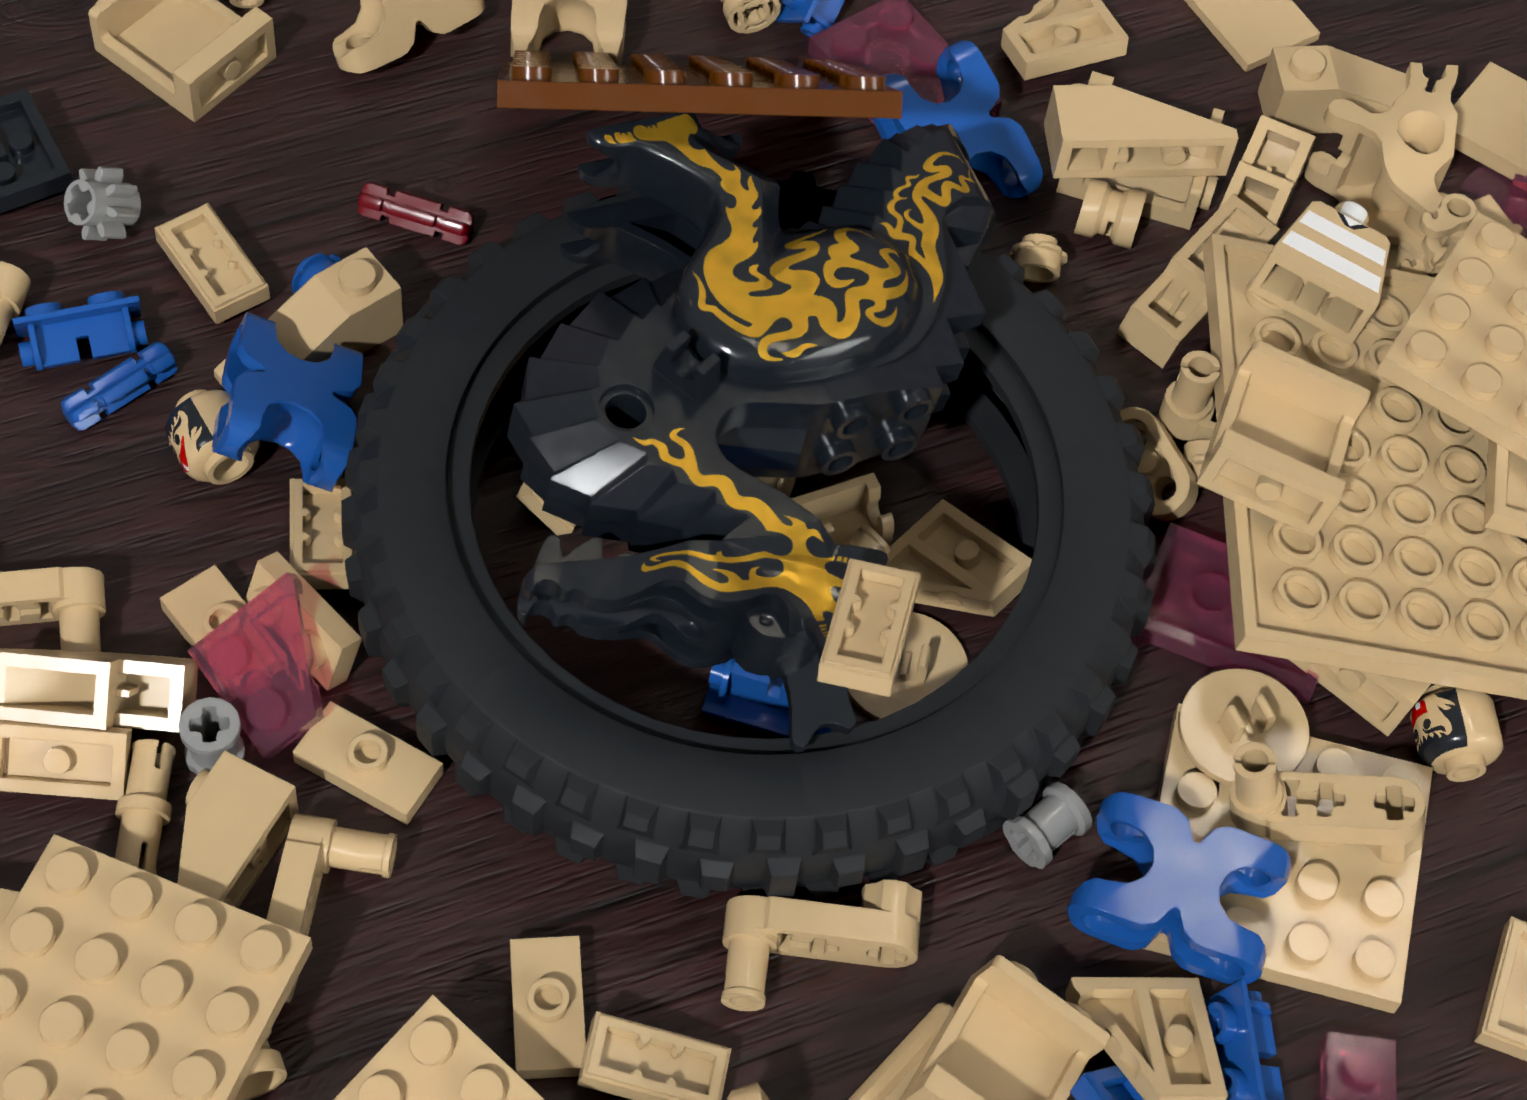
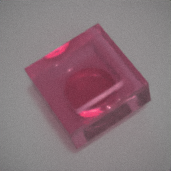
(1357, 1067)

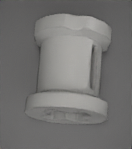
(206, 720)
(1048, 825)

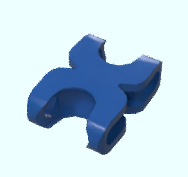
(970, 91)
(288, 402)
(1180, 888)

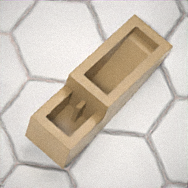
(1270, 168)
(1177, 300)
(95, 688)

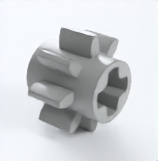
(102, 203)

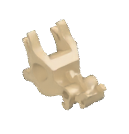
(1396, 166)

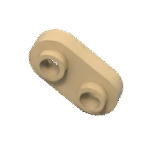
(1163, 465)

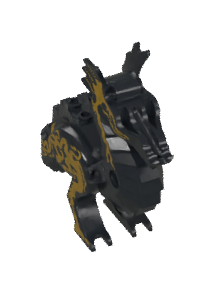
(737, 365)

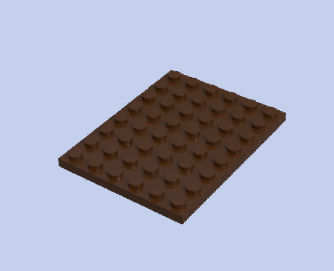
(703, 86)

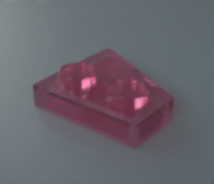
(264, 667)

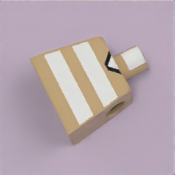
(1327, 269)

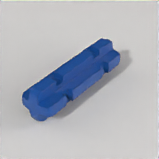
(119, 386)

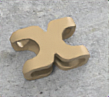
(597, 20)
(388, 29)

